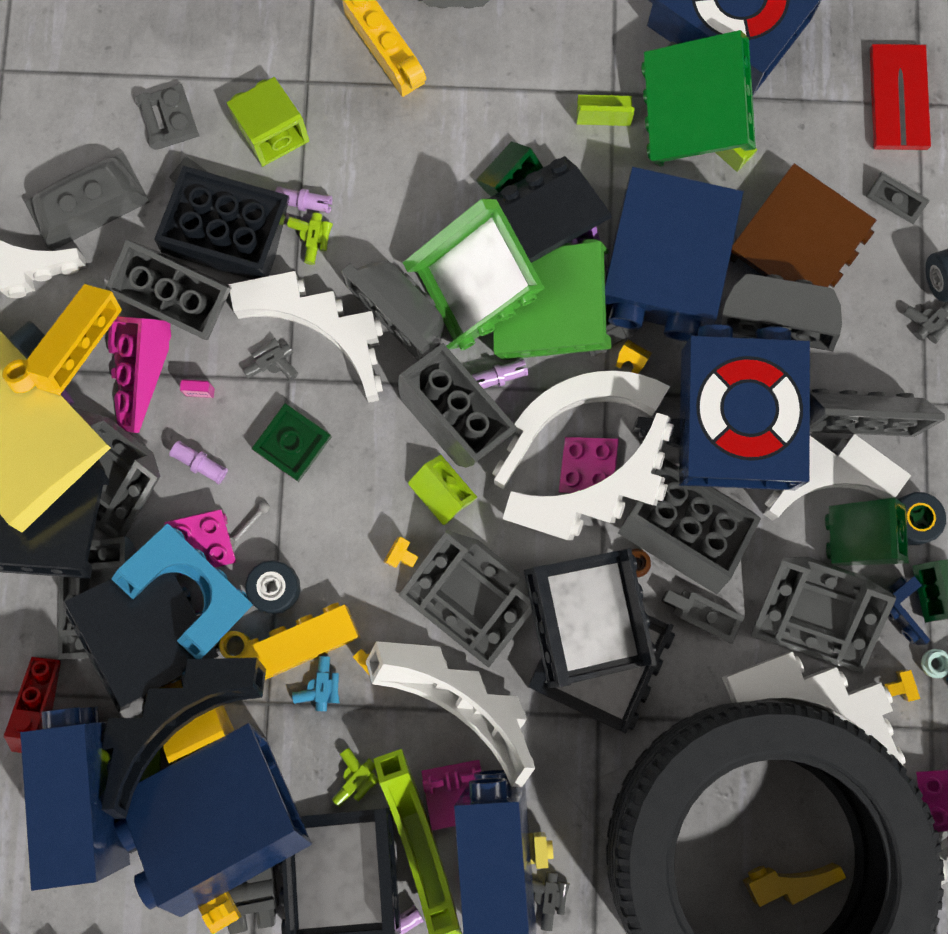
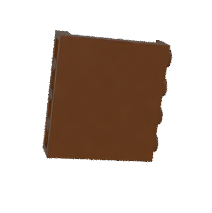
(803, 232)

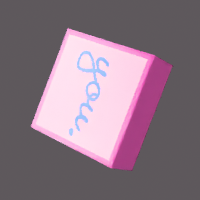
(197, 388)

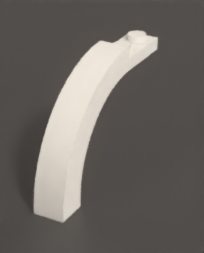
(587, 388)

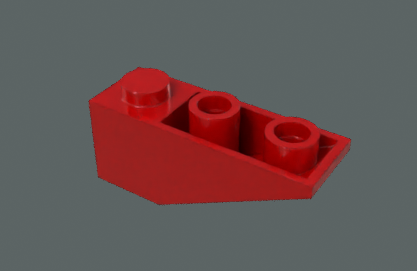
(34, 697)

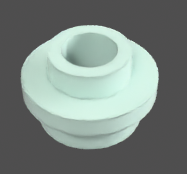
(926, 665)

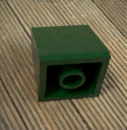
(867, 533)

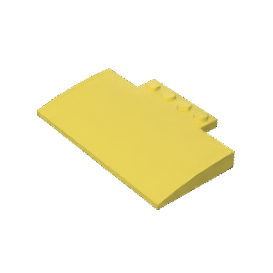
(41, 447)

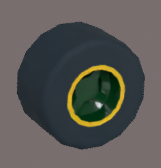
(927, 513)

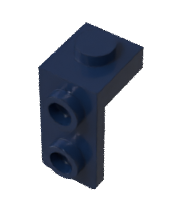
(902, 589)

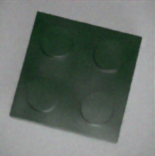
(291, 442)

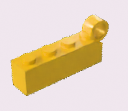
(385, 44)
(66, 343)
(300, 643)

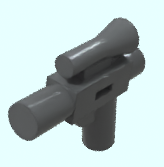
(931, 322)
(272, 358)
(550, 895)

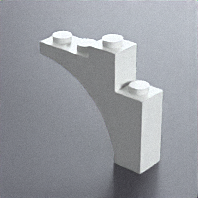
(853, 467)

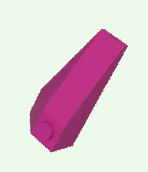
(139, 356)

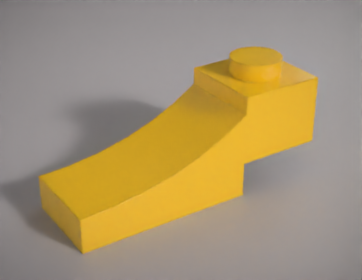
(767, 885)

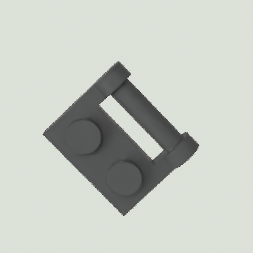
(176, 115)

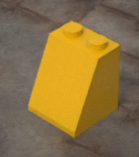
(198, 732)

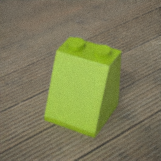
(268, 120)

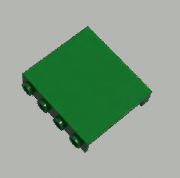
(699, 97)

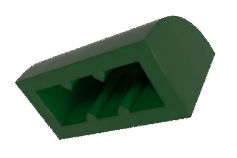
(509, 168)
(934, 589)

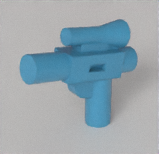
(320, 689)

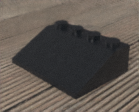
(551, 207)
(222, 223)

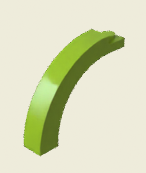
(418, 842)

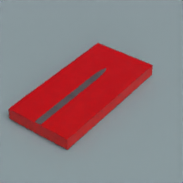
(900, 97)

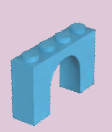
(172, 553)

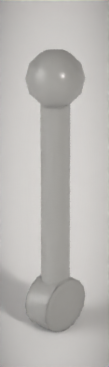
(263, 508)

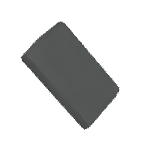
(897, 197)

